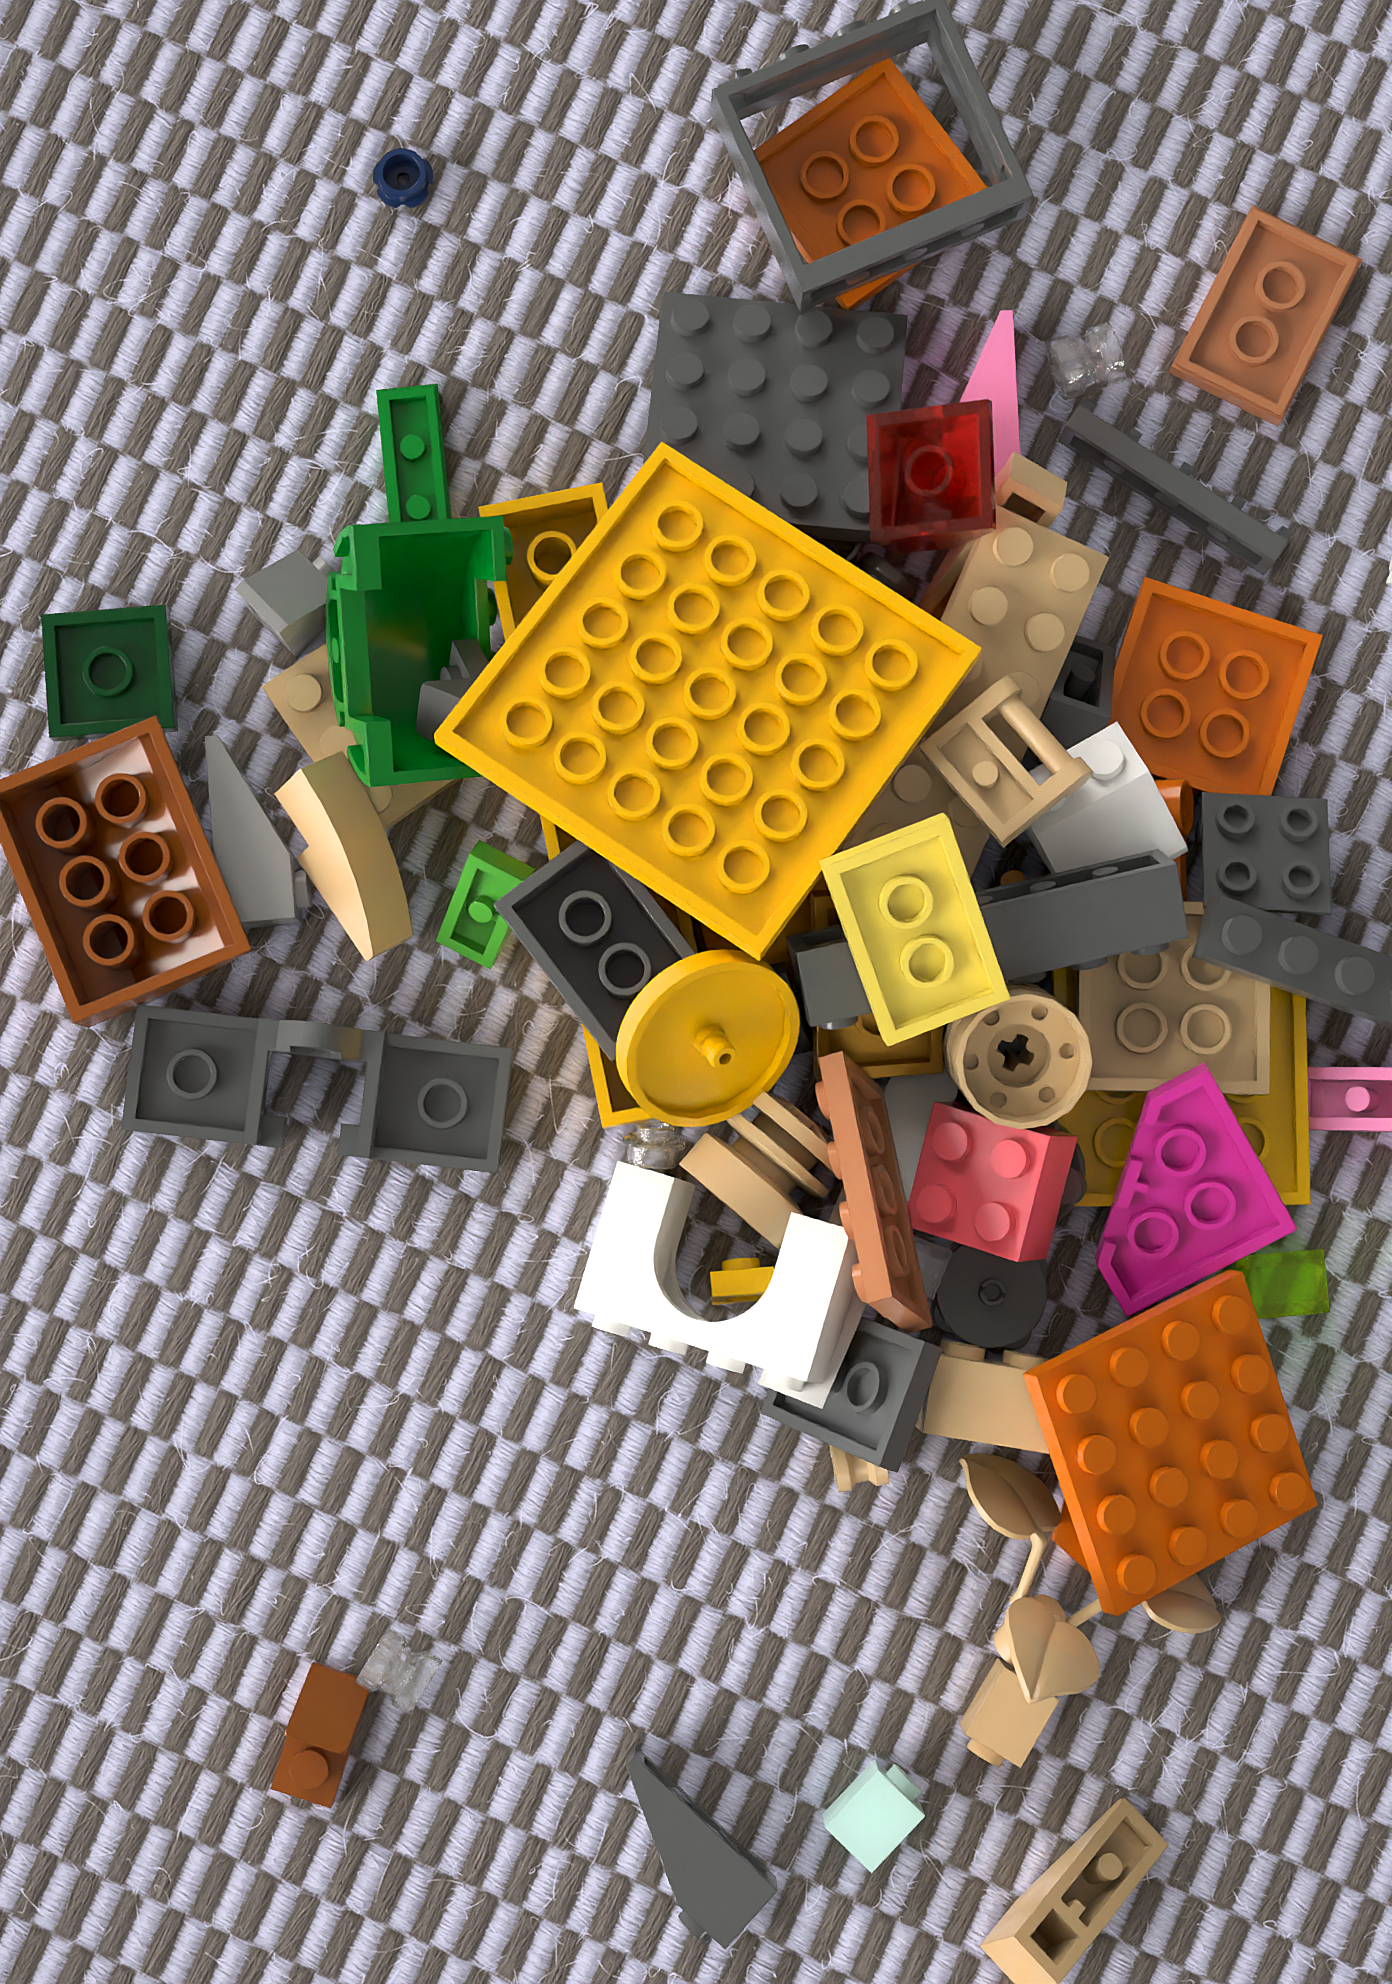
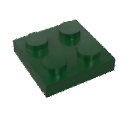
(108, 671)

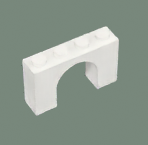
(635, 1284)

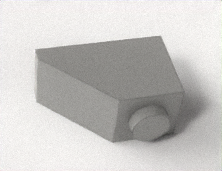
(289, 599)

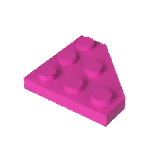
(1186, 1196)

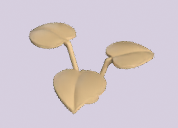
(1036, 1636)

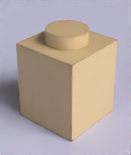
(1002, 1721)

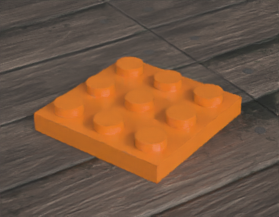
(863, 167)
(1209, 689)

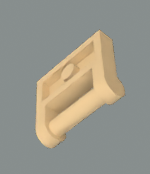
(988, 773)

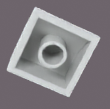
(1111, 814)

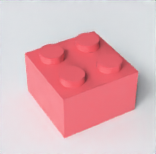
(990, 1182)

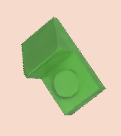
(472, 921)

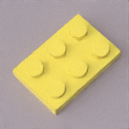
(915, 929)

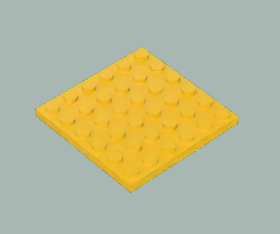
(708, 699)

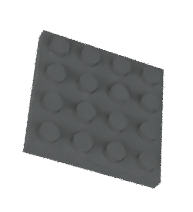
(778, 401)

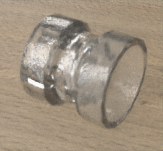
(1086, 360)
(398, 1671)

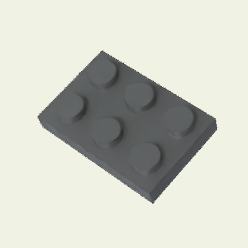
(871, 1399)

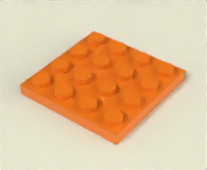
(1171, 1441)

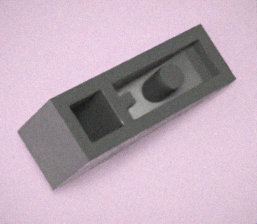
(706, 1867)

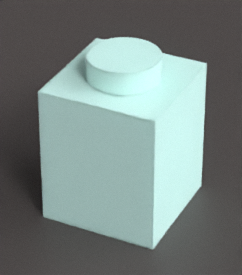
(875, 1813)

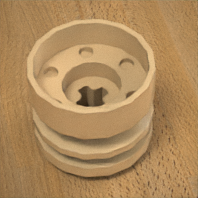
(1024, 1087)
(763, 1165)

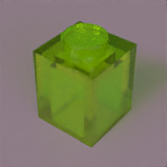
(1286, 1282)

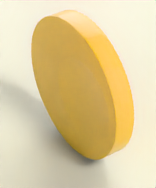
(707, 1038)

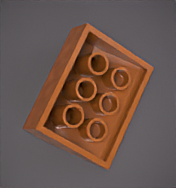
(117, 873)

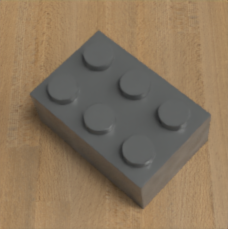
(593, 936)

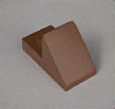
(320, 1735)

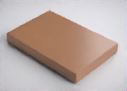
(1265, 316)

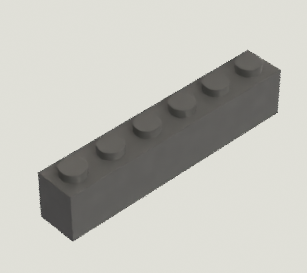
(1033, 927)

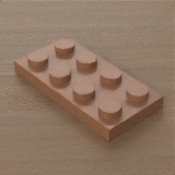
(874, 1191)

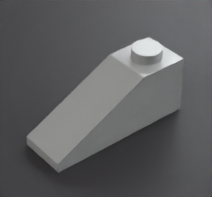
(250, 848)

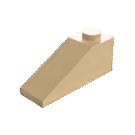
(1074, 1898)

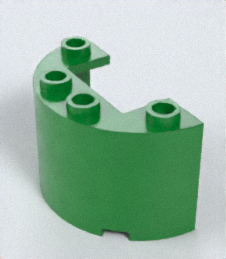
(393, 627)

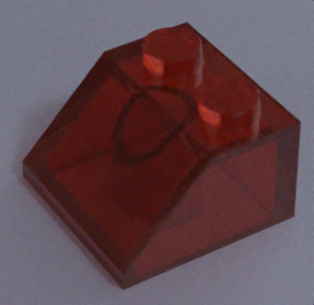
(931, 476)

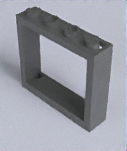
(847, 52)

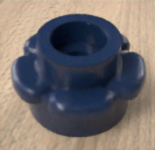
(398, 163)

